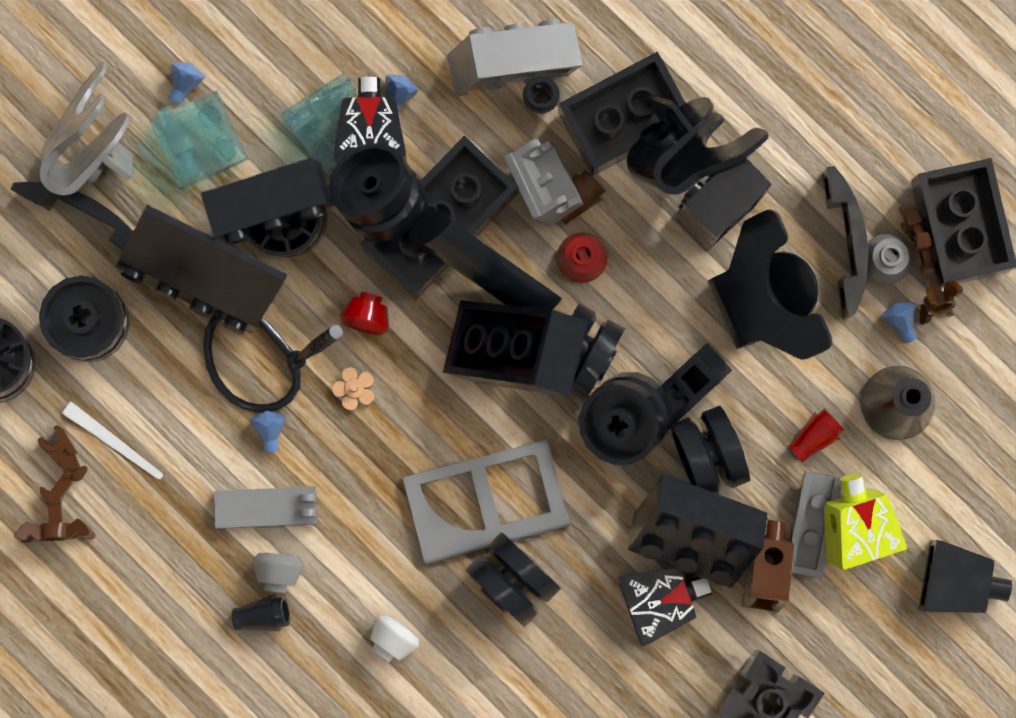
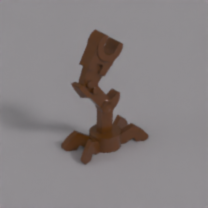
(937, 300)
(65, 456)

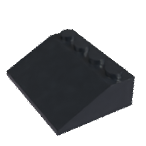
(199, 271)

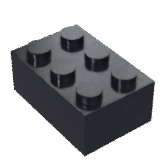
(613, 112)
(267, 201)
(722, 202)
(965, 222)
(697, 531)

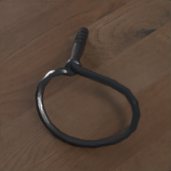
(295, 360)

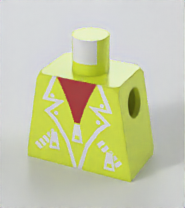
(860, 525)

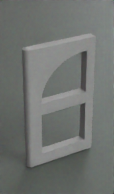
(444, 541)

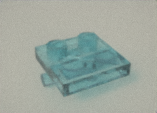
(317, 119)
(198, 139)

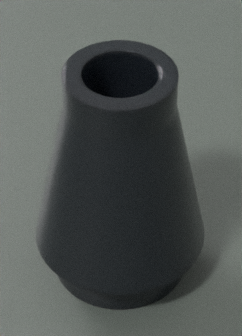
(541, 87)
(262, 615)

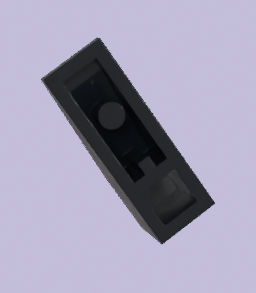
(694, 380)

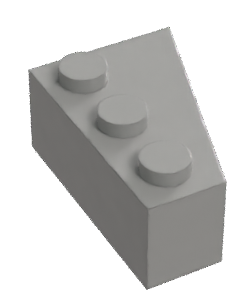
(514, 55)

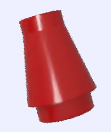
(816, 435)

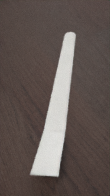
(91, 425)

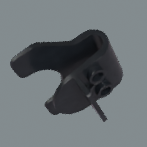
(675, 150)
(770, 293)

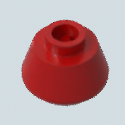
(588, 267)
(366, 314)

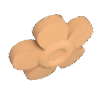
(354, 388)

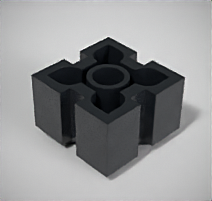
(764, 677)

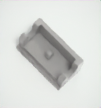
(544, 181)

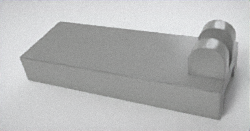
(265, 507)
(809, 524)

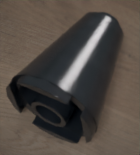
(886, 405)

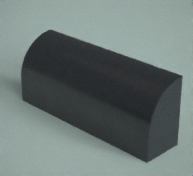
(480, 262)

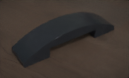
(839, 195)
(43, 197)

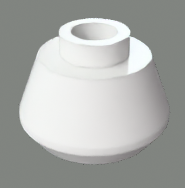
(392, 638)

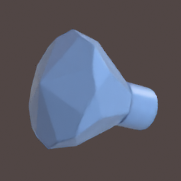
(184, 79)
(400, 88)
(901, 318)
(268, 427)

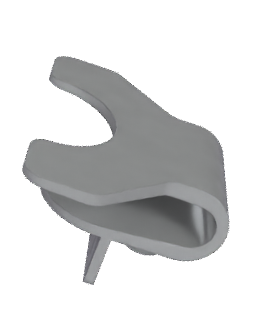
(87, 166)

